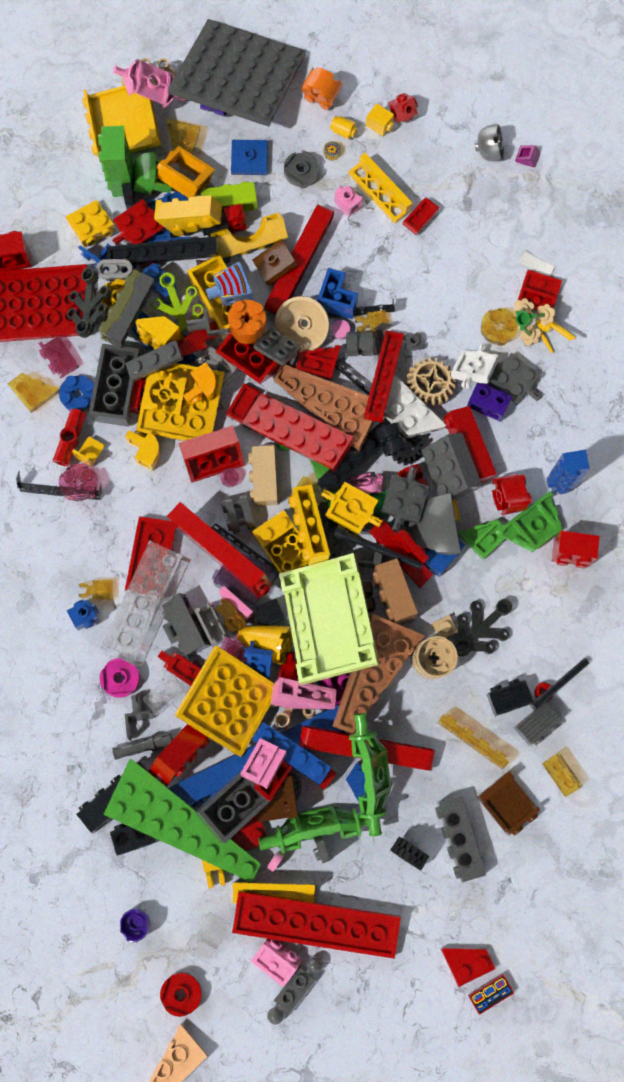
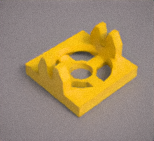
(153, 378)

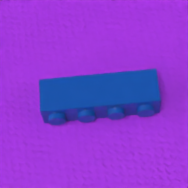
(296, 755)

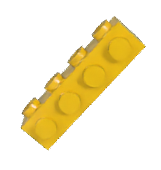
(309, 524)

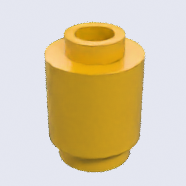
(343, 127)

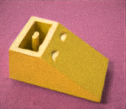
(280, 542)

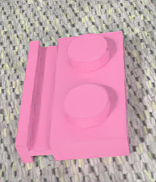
(239, 605)
(263, 763)

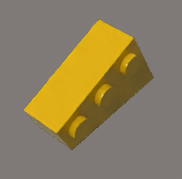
(189, 215)

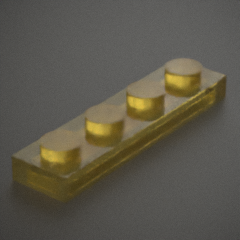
(467, 737)

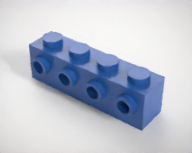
(568, 471)

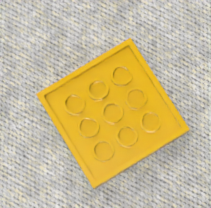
(193, 420)
(226, 701)

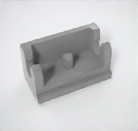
(217, 363)
(211, 624)

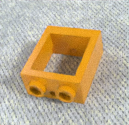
(180, 182)

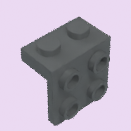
(278, 347)

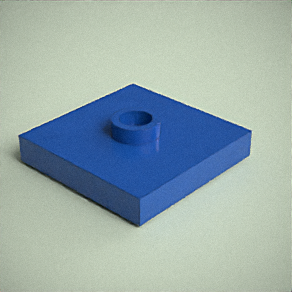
(249, 157)

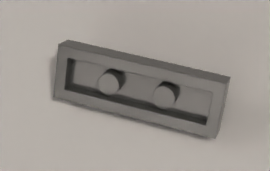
(154, 361)

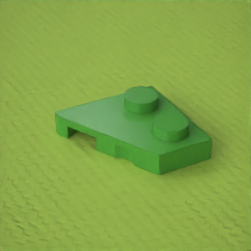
(482, 538)

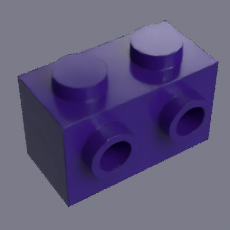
(489, 401)

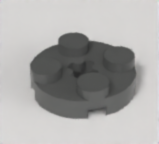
(305, 178)

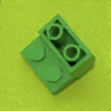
(145, 175)

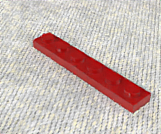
(384, 376)

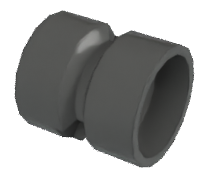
(359, 344)

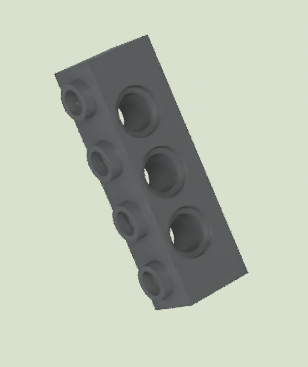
(475, 868)

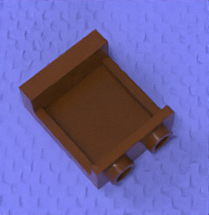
(508, 804)

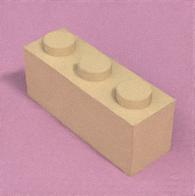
(263, 475)

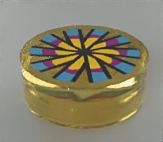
(332, 150)

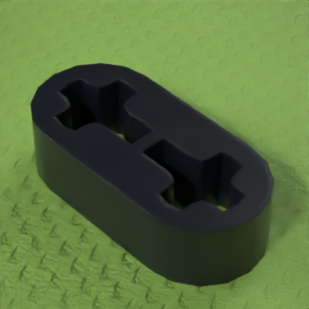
(128, 194)

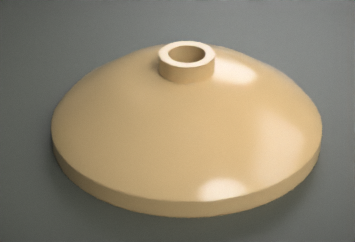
(290, 318)

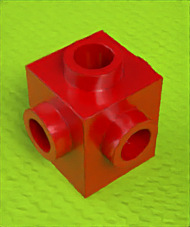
(403, 107)

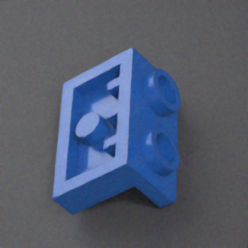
(259, 660)

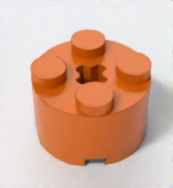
(321, 87)
(247, 311)

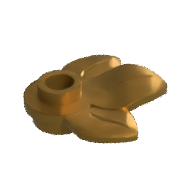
(233, 619)

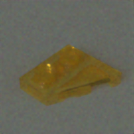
(183, 135)
(31, 391)

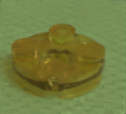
(496, 336)

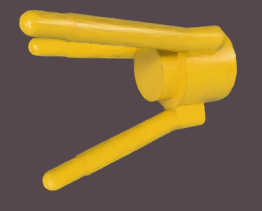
(548, 328)

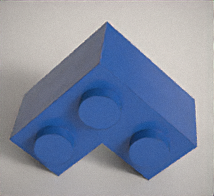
(334, 296)

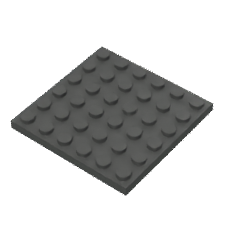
(237, 72)

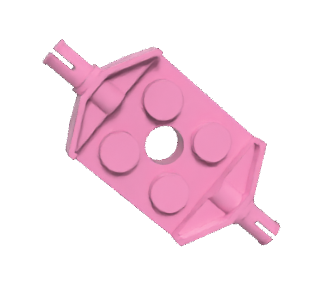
(138, 81)

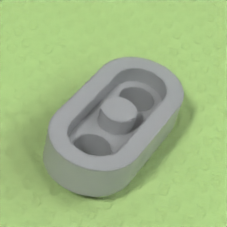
(116, 267)

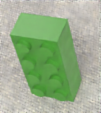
(115, 158)

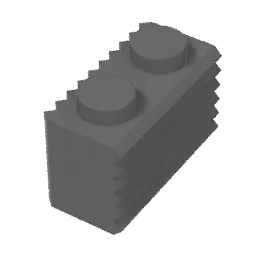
(537, 724)

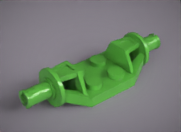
(376, 773)
(312, 824)

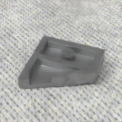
(321, 851)

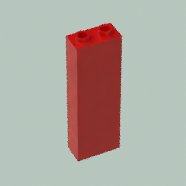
(220, 550)

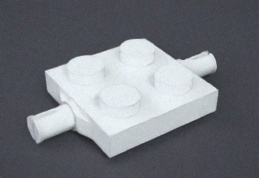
(474, 366)

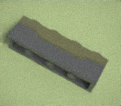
(127, 308)

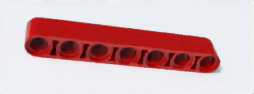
(303, 254)
(339, 743)

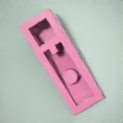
(293, 695)

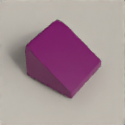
(528, 155)

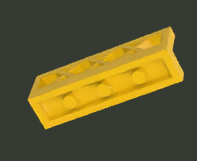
(384, 183)
(293, 891)

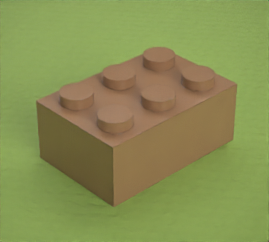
(394, 592)

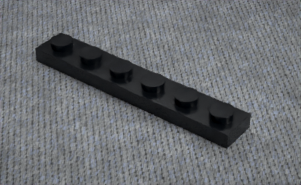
(165, 250)
(352, 461)

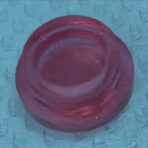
(229, 477)

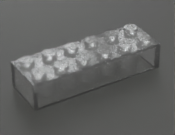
(145, 604)

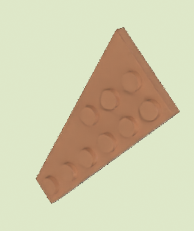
(328, 401)
(364, 686)

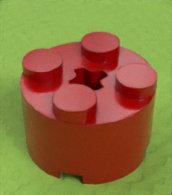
(511, 494)

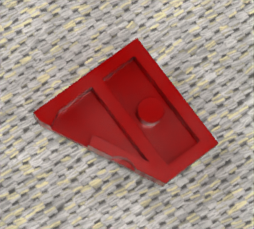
(319, 362)
(467, 963)

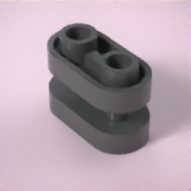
(229, 507)

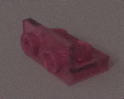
(59, 357)

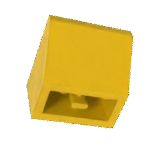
(157, 331)

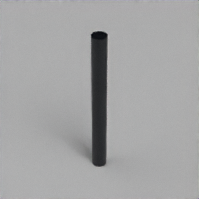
(559, 684)

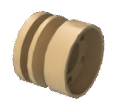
(442, 650)

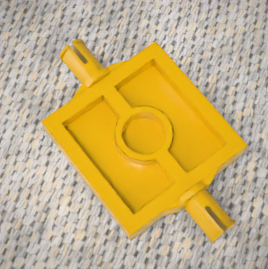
(351, 508)

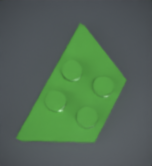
(533, 525)

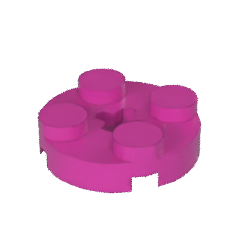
(113, 687)

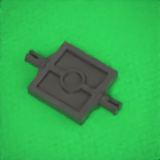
(515, 378)
(405, 499)

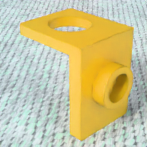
(89, 451)

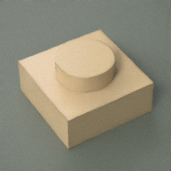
(444, 627)

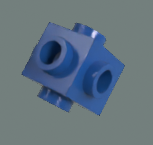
(77, 614)

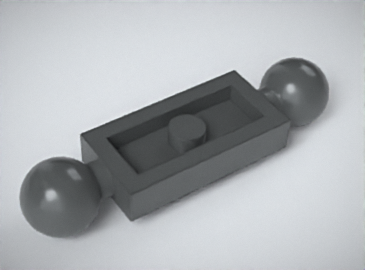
(294, 990)

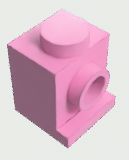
(350, 204)

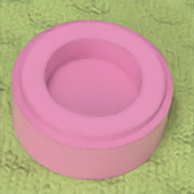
(340, 328)
(275, 861)

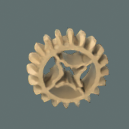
(423, 380)

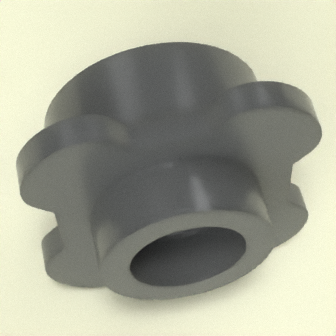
(413, 346)

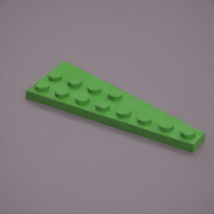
(158, 812)

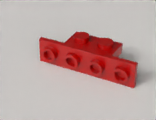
(403, 543)

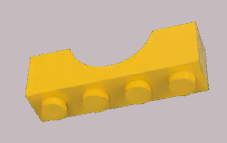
(270, 231)

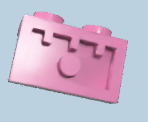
(277, 961)

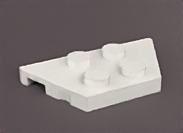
(410, 411)

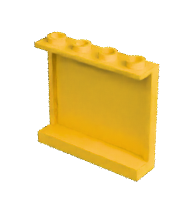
(118, 108)

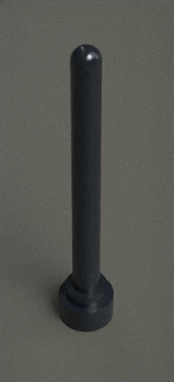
(343, 534)

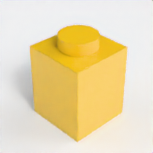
(380, 120)

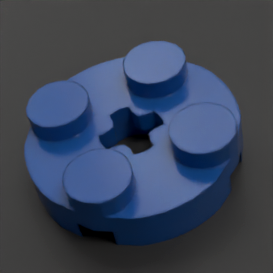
(73, 384)

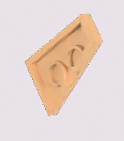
(180, 1058)

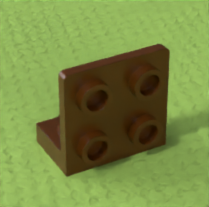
(282, 804)

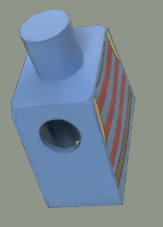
(230, 286)

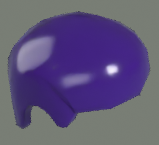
(135, 925)

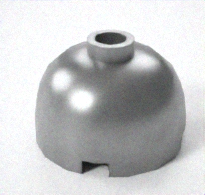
(490, 143)

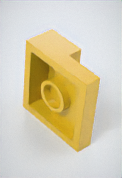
(90, 223)

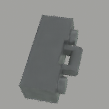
(187, 626)

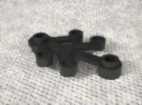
(85, 326)
(479, 630)

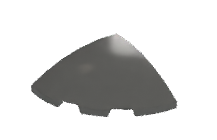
(436, 526)

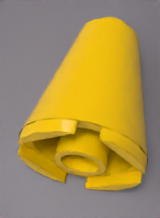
(270, 638)

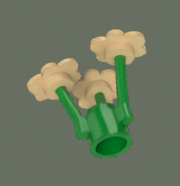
(524, 318)

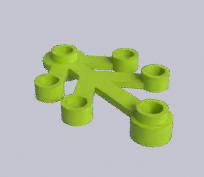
(179, 310)

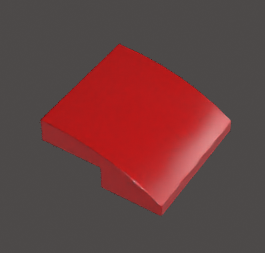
(539, 289)

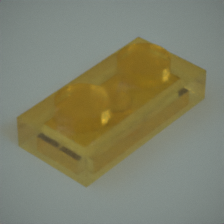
(562, 774)

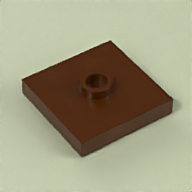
(274, 262)

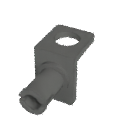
(203, 323)
(137, 714)

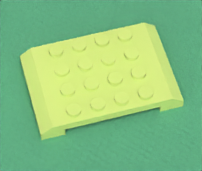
(329, 619)

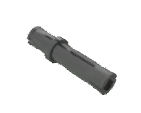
(137, 747)

